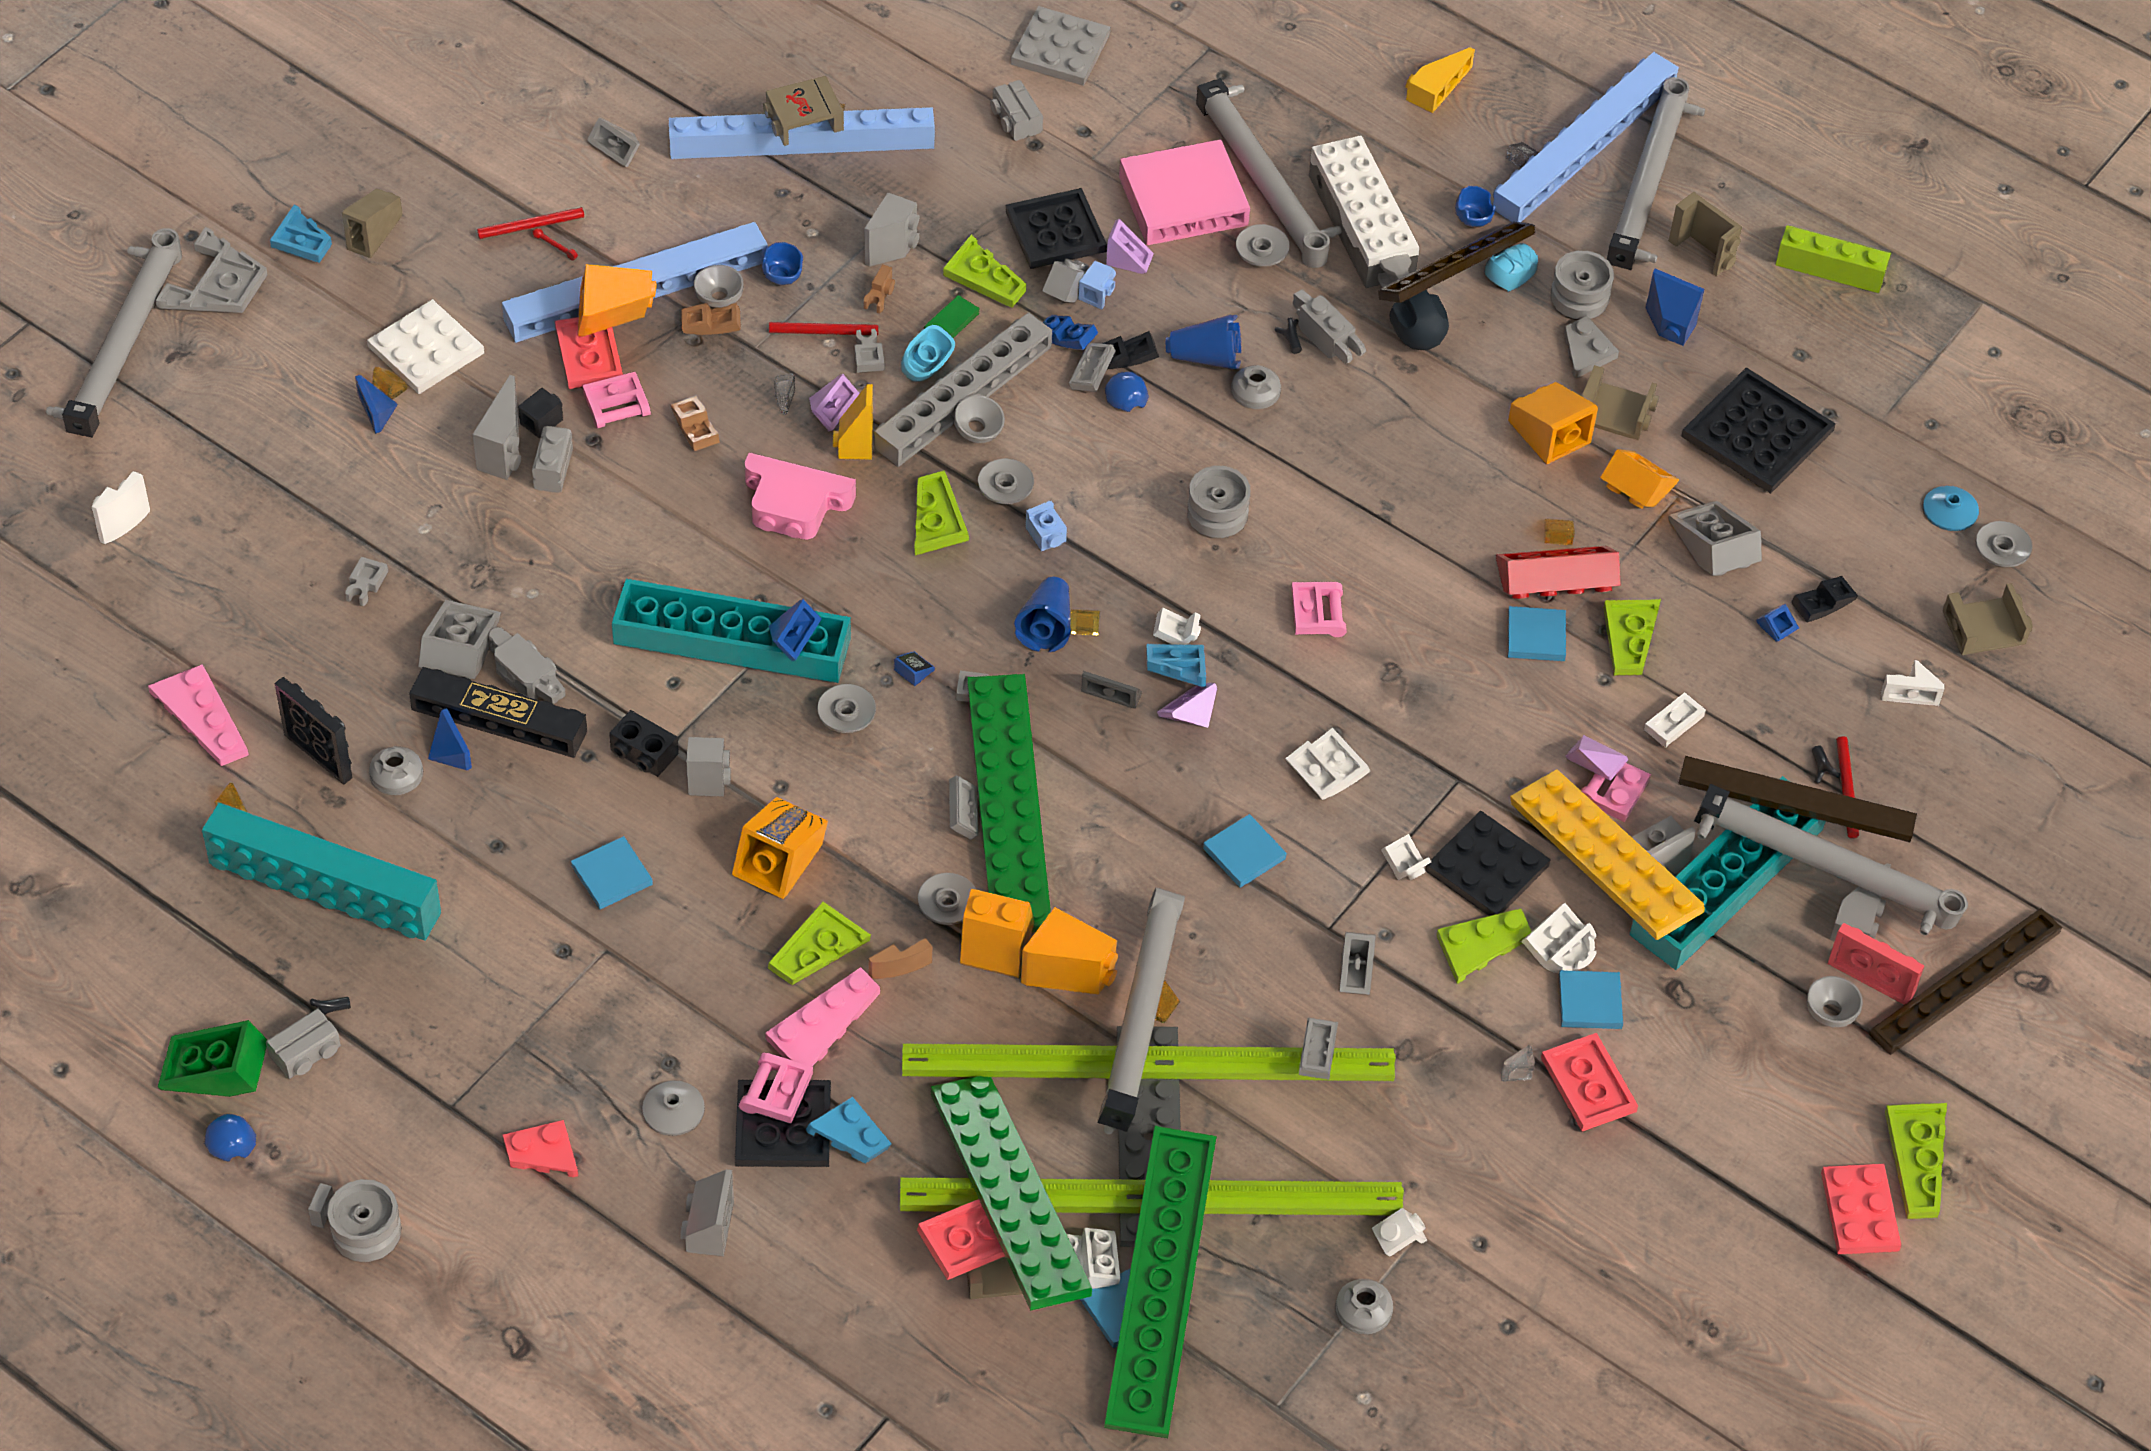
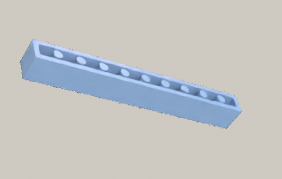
(754, 134)
(1583, 139)
(671, 269)

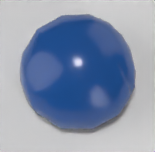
(1474, 206)
(782, 263)
(1126, 391)
(230, 1137)

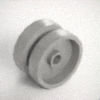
(1582, 284)
(1218, 501)
(364, 1220)

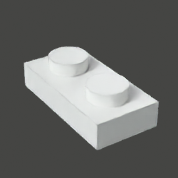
(1674, 720)

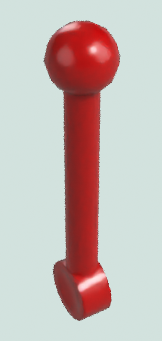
(571, 254)

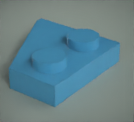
(301, 237)
(1178, 662)
(851, 1131)

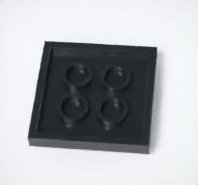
(1056, 228)
(314, 730)
(1487, 864)
(775, 1143)

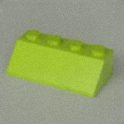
(1833, 258)

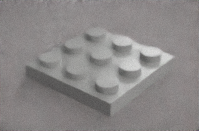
(1060, 45)

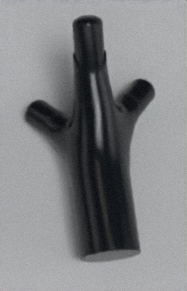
(1291, 335)
(1823, 764)
(332, 1005)

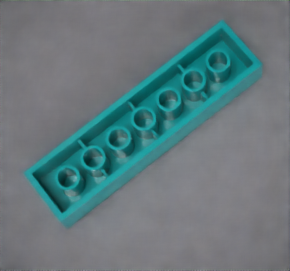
(724, 630)
(322, 871)
(1724, 880)

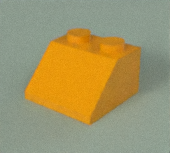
(1637, 478)

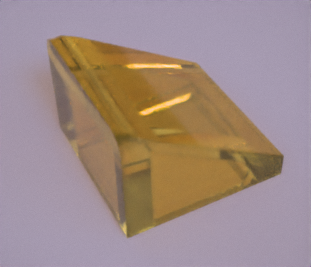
(1559, 531)

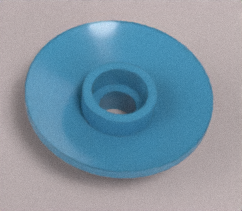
(1950, 508)

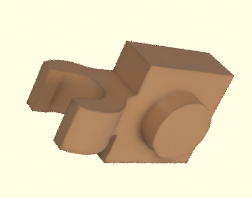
(881, 287)

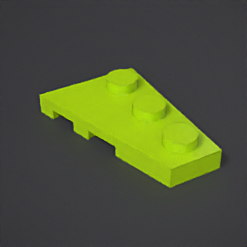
(981, 272)
(938, 515)
(1630, 633)
(1478, 941)
(816, 944)

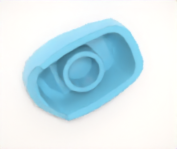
(1512, 266)
(927, 353)

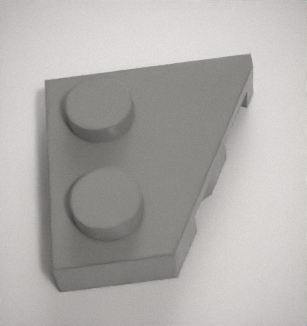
(1588, 346)

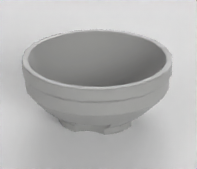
(718, 279)
(1256, 394)
(983, 410)
(396, 779)
(1837, 992)
(1360, 1317)

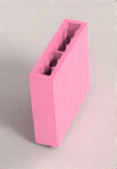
(1184, 192)

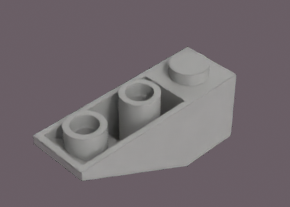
(1859, 911)

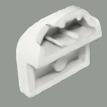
(1562, 941)

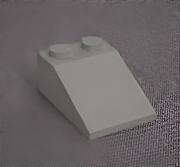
(498, 434)
(1718, 537)
(458, 639)

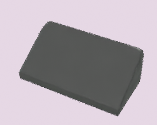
(1110, 690)

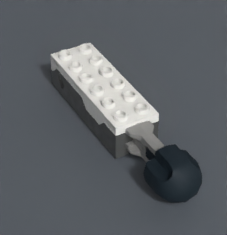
(1375, 234)

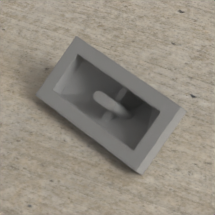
(614, 141)
(1675, 852)

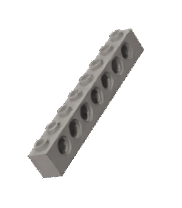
(979, 375)

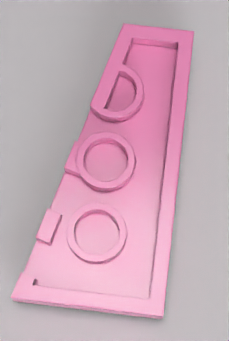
(201, 711)
(818, 1024)

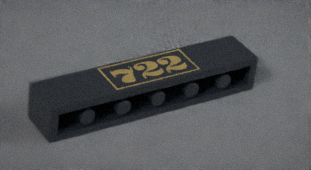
(499, 712)

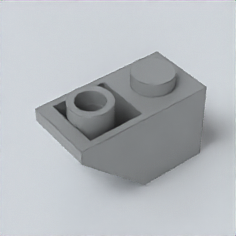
(1064, 279)

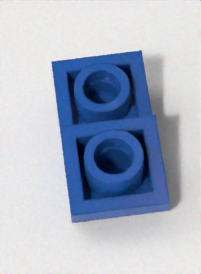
(1068, 334)

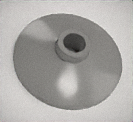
(1262, 245)
(1005, 473)
(2004, 544)
(846, 699)
(944, 889)
(676, 1118)

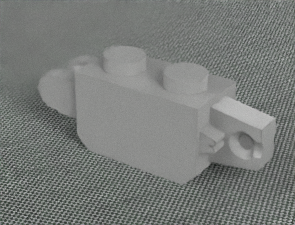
(1327, 327)
(525, 667)

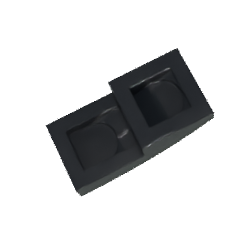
(1133, 351)
(1824, 600)

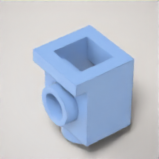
(1097, 284)
(1045, 526)

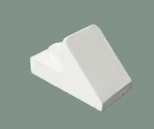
(1917, 688)

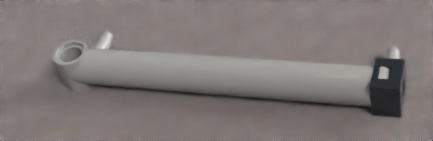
(1214, 101)
(1626, 239)
(82, 414)
(1831, 859)
(1136, 1031)

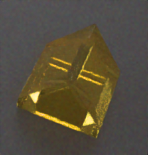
(388, 382)
(1084, 621)
(231, 797)
(1167, 1003)

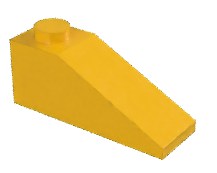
(1437, 79)
(856, 428)

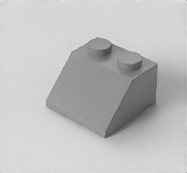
(891, 230)
(709, 1214)

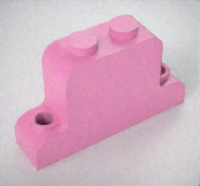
(794, 497)

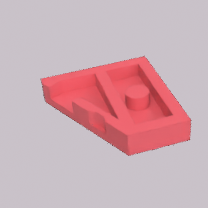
(541, 1149)

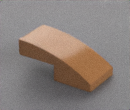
(707, 321)
(694, 423)
(894, 963)

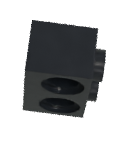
(650, 747)

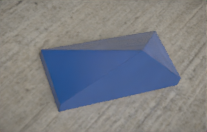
(375, 403)
(794, 629)
(449, 745)

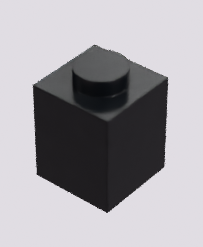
(540, 411)

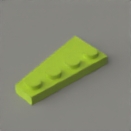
(1917, 1147)

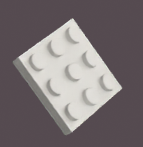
(425, 346)

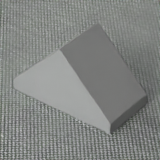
(1357, 963)

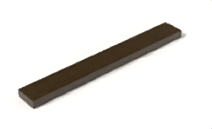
(1456, 262)
(1799, 799)
(1965, 981)

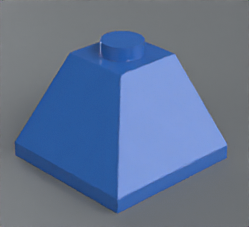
(1673, 306)

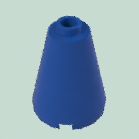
(1208, 343)
(1045, 617)

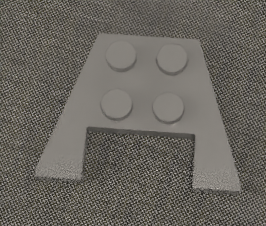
(226, 284)

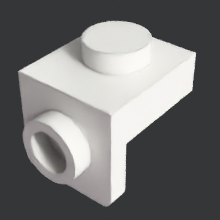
(1176, 628)
(1405, 858)
(1399, 1231)

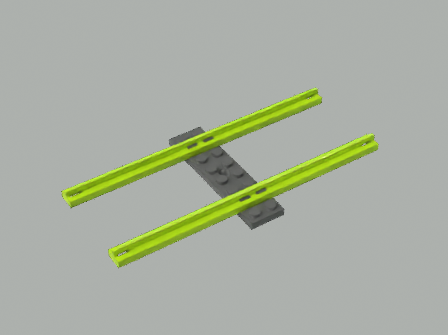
(1156, 1107)

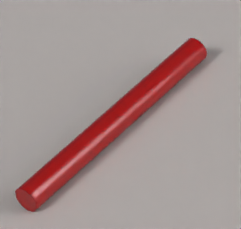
(529, 223)
(821, 328)
(1846, 775)

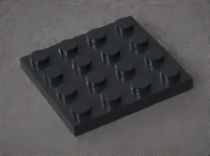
(1758, 430)

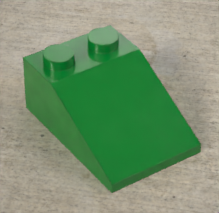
(215, 1060)

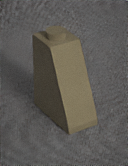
(370, 221)

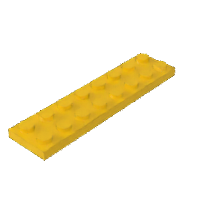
(1607, 854)

